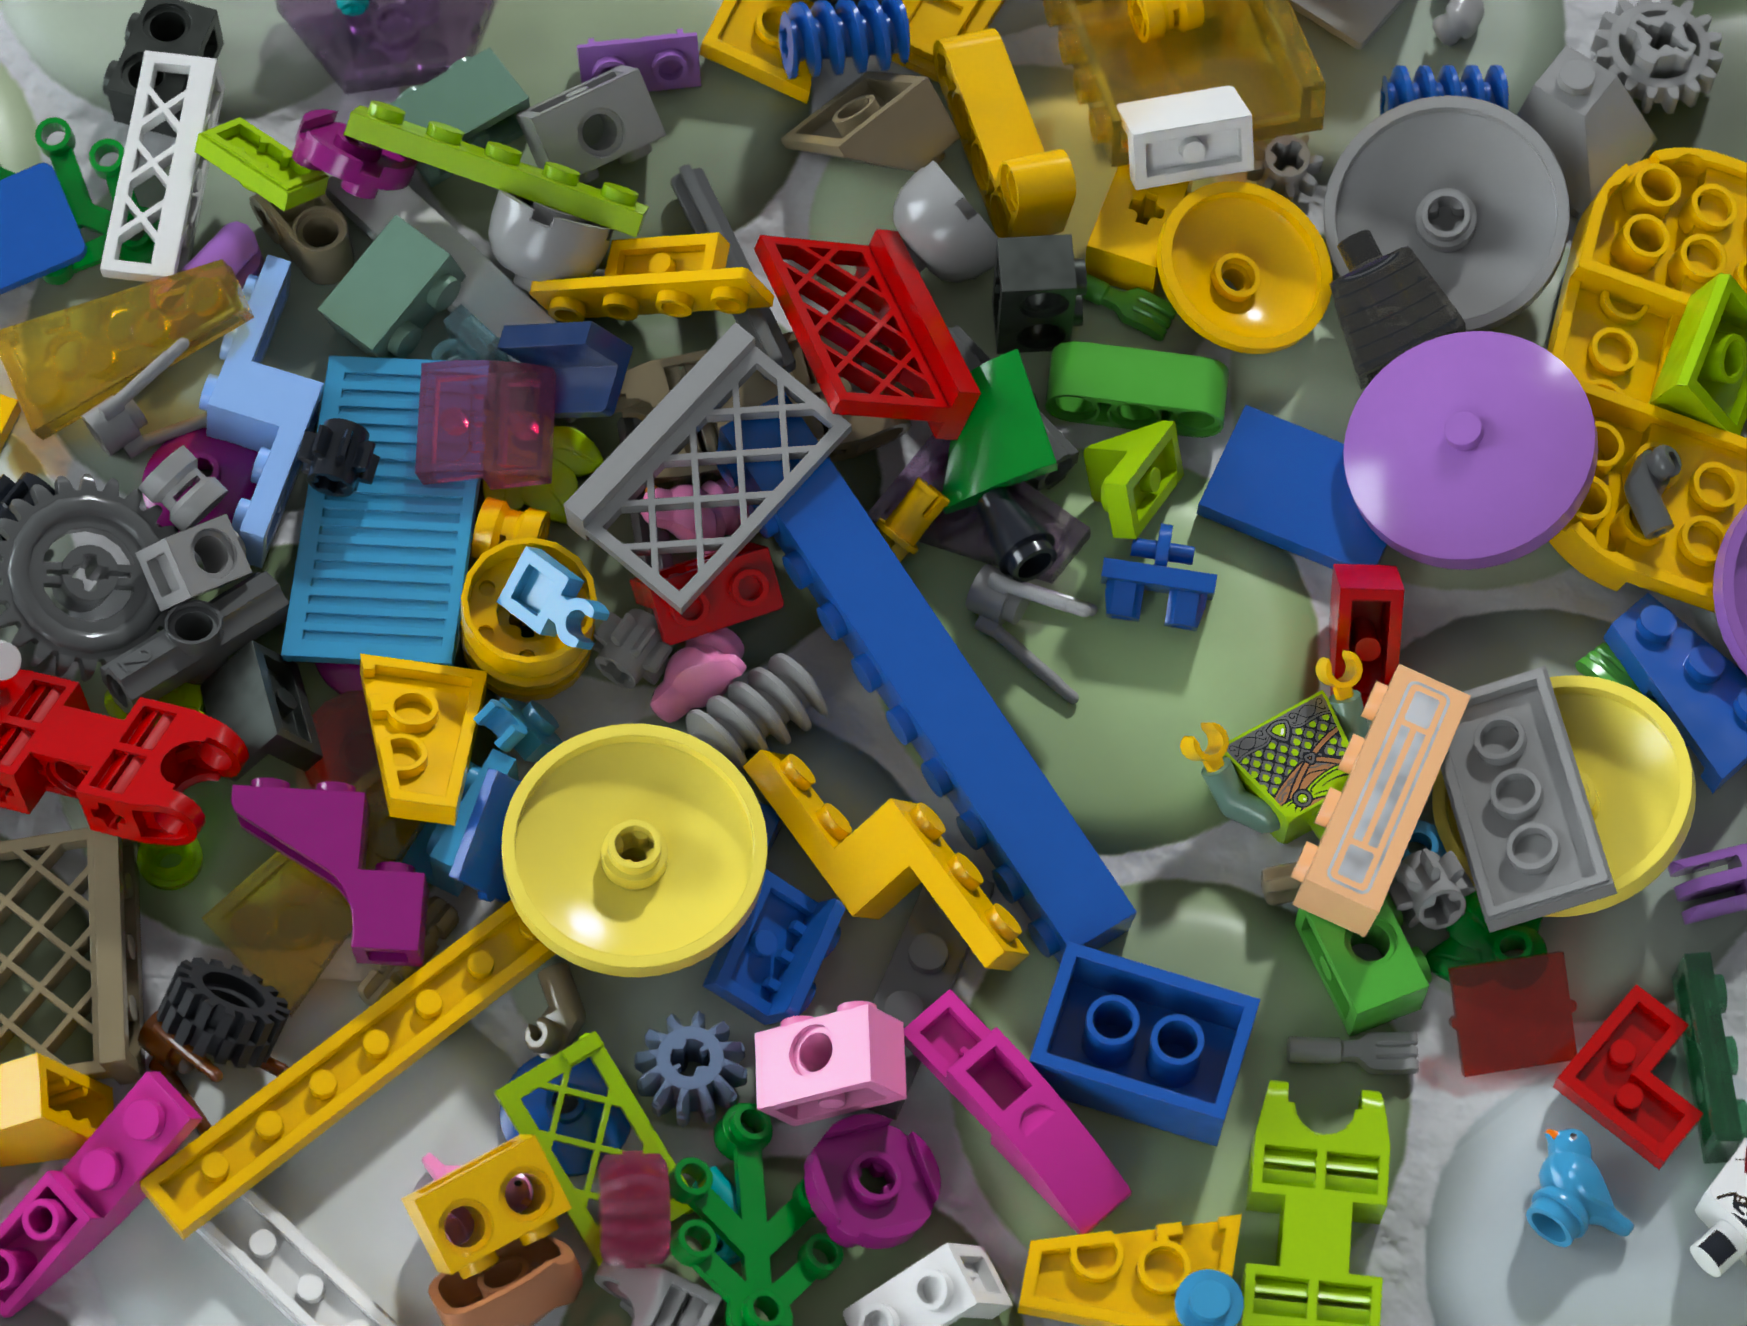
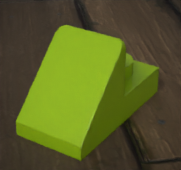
(1134, 475)

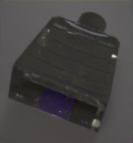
(1387, 305)

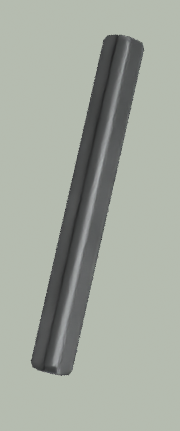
(707, 216)

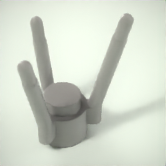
(118, 418)
(1002, 599)

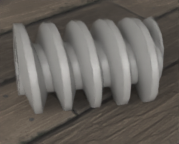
(758, 710)

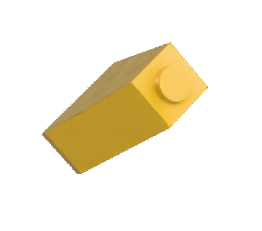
(47, 1110)

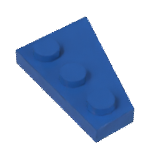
(1690, 682)

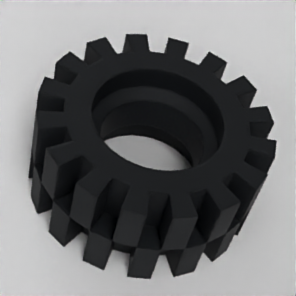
(223, 1013)

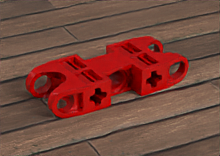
(119, 769)

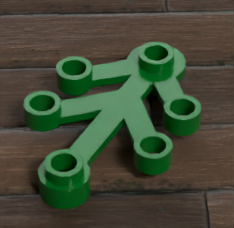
(85, 212)
(748, 1231)

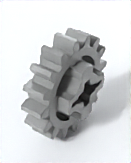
(1659, 52)

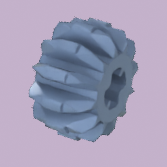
(711, 1081)

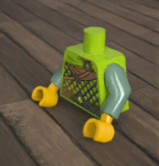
(1284, 767)

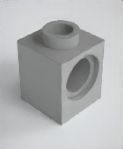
(173, 568)

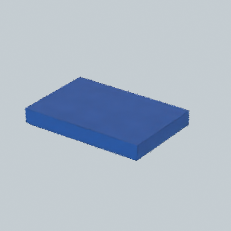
(1289, 492)

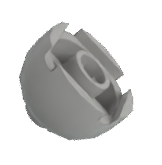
(943, 227)
(543, 241)

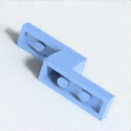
(261, 409)

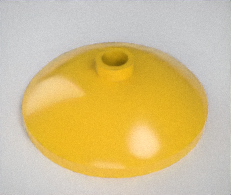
(1259, 246)

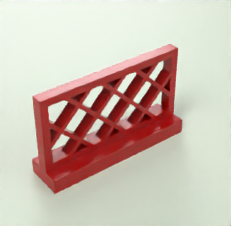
(903, 320)

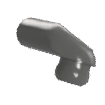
(1646, 486)

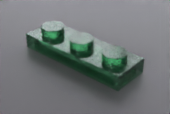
(1710, 1057)

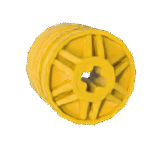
(492, 637)

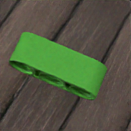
(1136, 388)

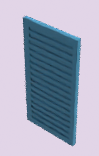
(393, 556)

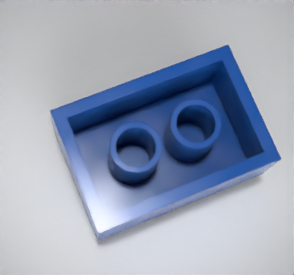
(1143, 1042)

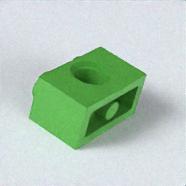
(1365, 990)

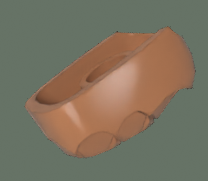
(514, 1290)

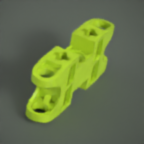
(1318, 1191)

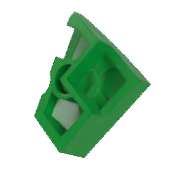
(1002, 437)

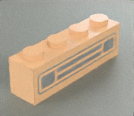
(1380, 801)

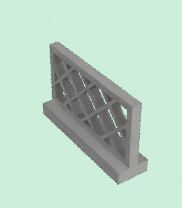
(667, 431)

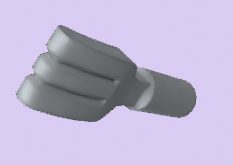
(1375, 1052)

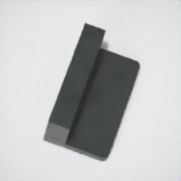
(265, 706)

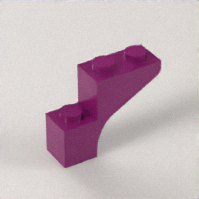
(329, 837)

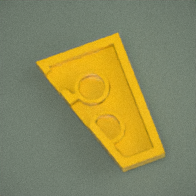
(747, 41)
(422, 732)
(1123, 1275)

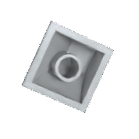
(1586, 124)

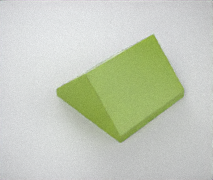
(1708, 358)

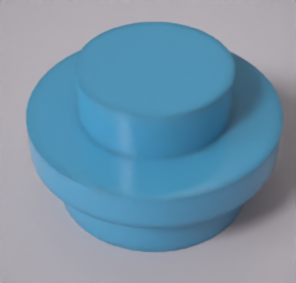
(1209, 1300)

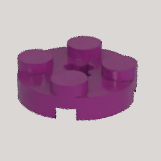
(358, 164)
(848, 1209)

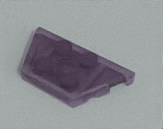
(390, 42)

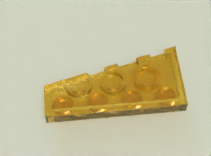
(95, 348)
(290, 921)

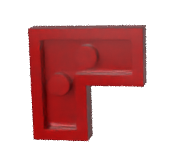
(1616, 1083)

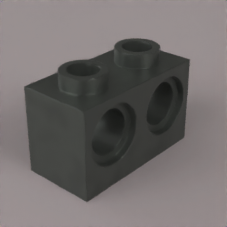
(197, 35)
(1036, 292)

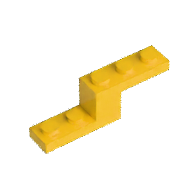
(887, 858)

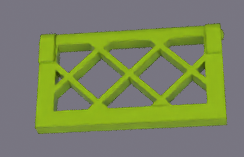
(617, 1095)

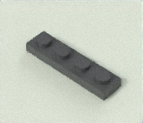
(921, 972)

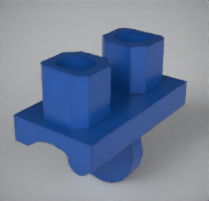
(1129, 579)

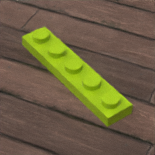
(497, 167)

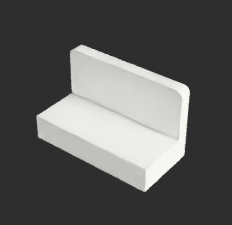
(1187, 137)

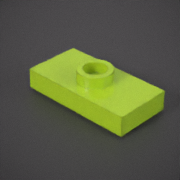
(260, 164)

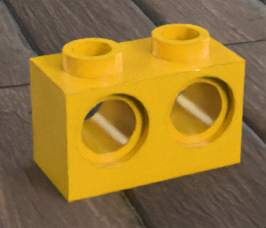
(481, 1190)

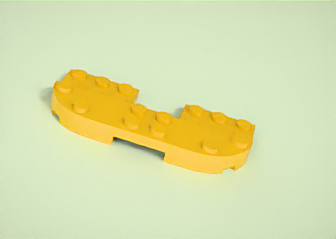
(1629, 273)

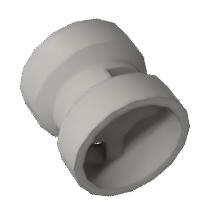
(173, 478)

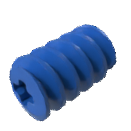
(842, 34)
(1403, 90)

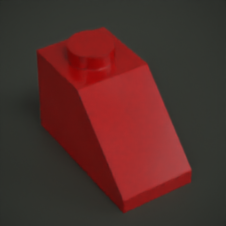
(1366, 621)

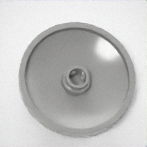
(1465, 193)

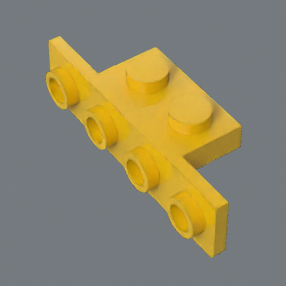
(656, 277)

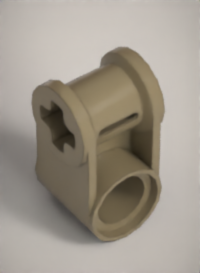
(303, 230)

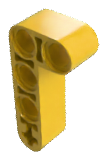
(1019, 182)

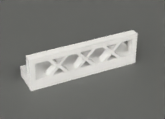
(187, 174)

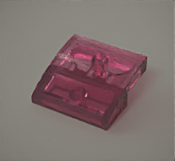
(486, 423)

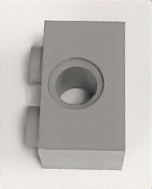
(628, 118)

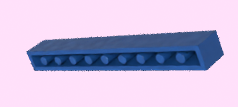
(934, 699)

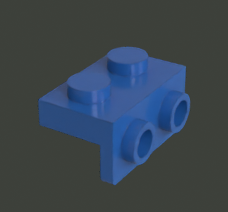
(776, 953)

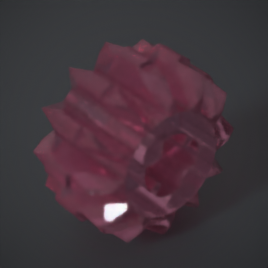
(634, 1209)

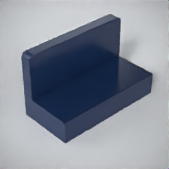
(586, 362)

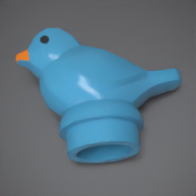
(1572, 1192)

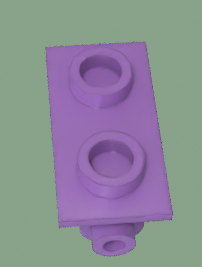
(663, 60)

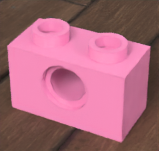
(830, 1064)

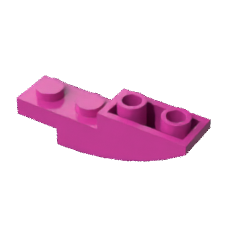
(1019, 1111)
(93, 1192)

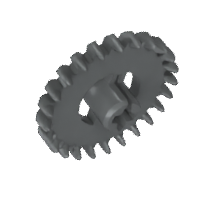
(25, 573)

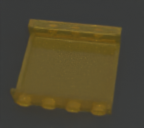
(1240, 45)

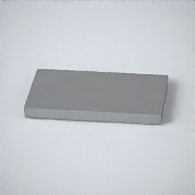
(1523, 804)

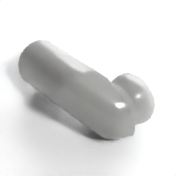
(1459, 21)

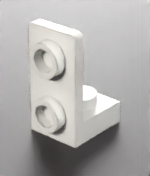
(935, 1291)

